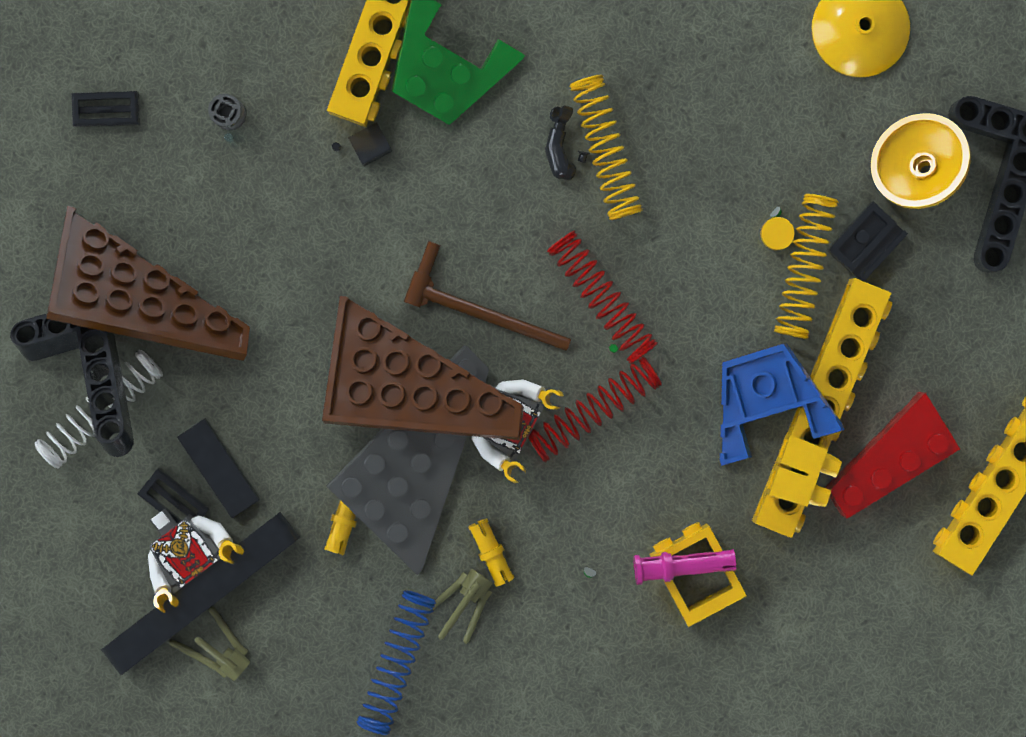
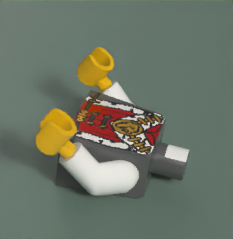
(499, 451)
(185, 552)

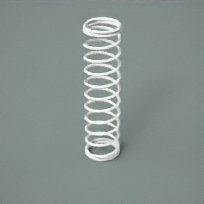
(45, 450)

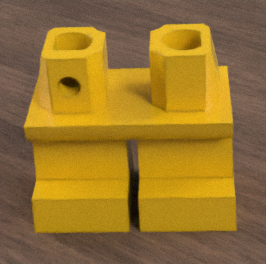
(798, 487)

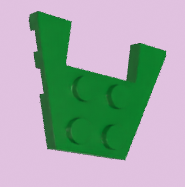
(438, 77)

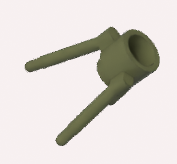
(474, 587)
(230, 662)

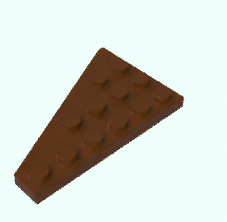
(114, 290)
(399, 384)

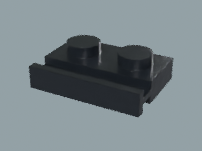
(867, 241)

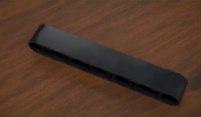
(200, 594)

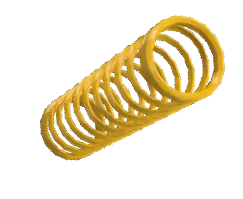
(594, 83)
(798, 331)

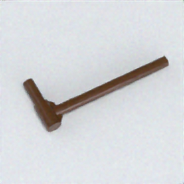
(422, 290)

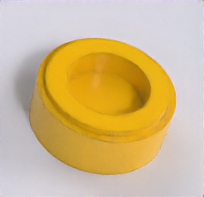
(777, 233)

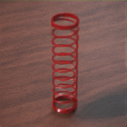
(647, 345)
(654, 382)

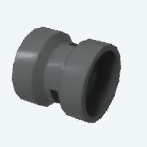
(230, 117)

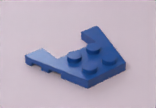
(765, 386)

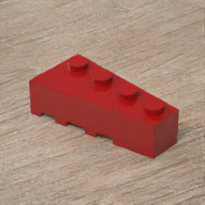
(898, 453)

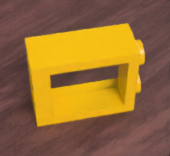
(712, 603)

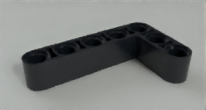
(1007, 176)
(49, 342)

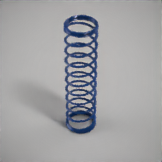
(382, 727)

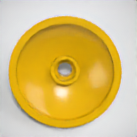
(856, 50)
(909, 147)

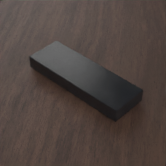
(218, 468)

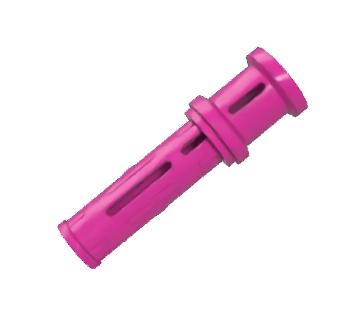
(668, 566)

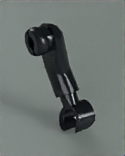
(554, 147)

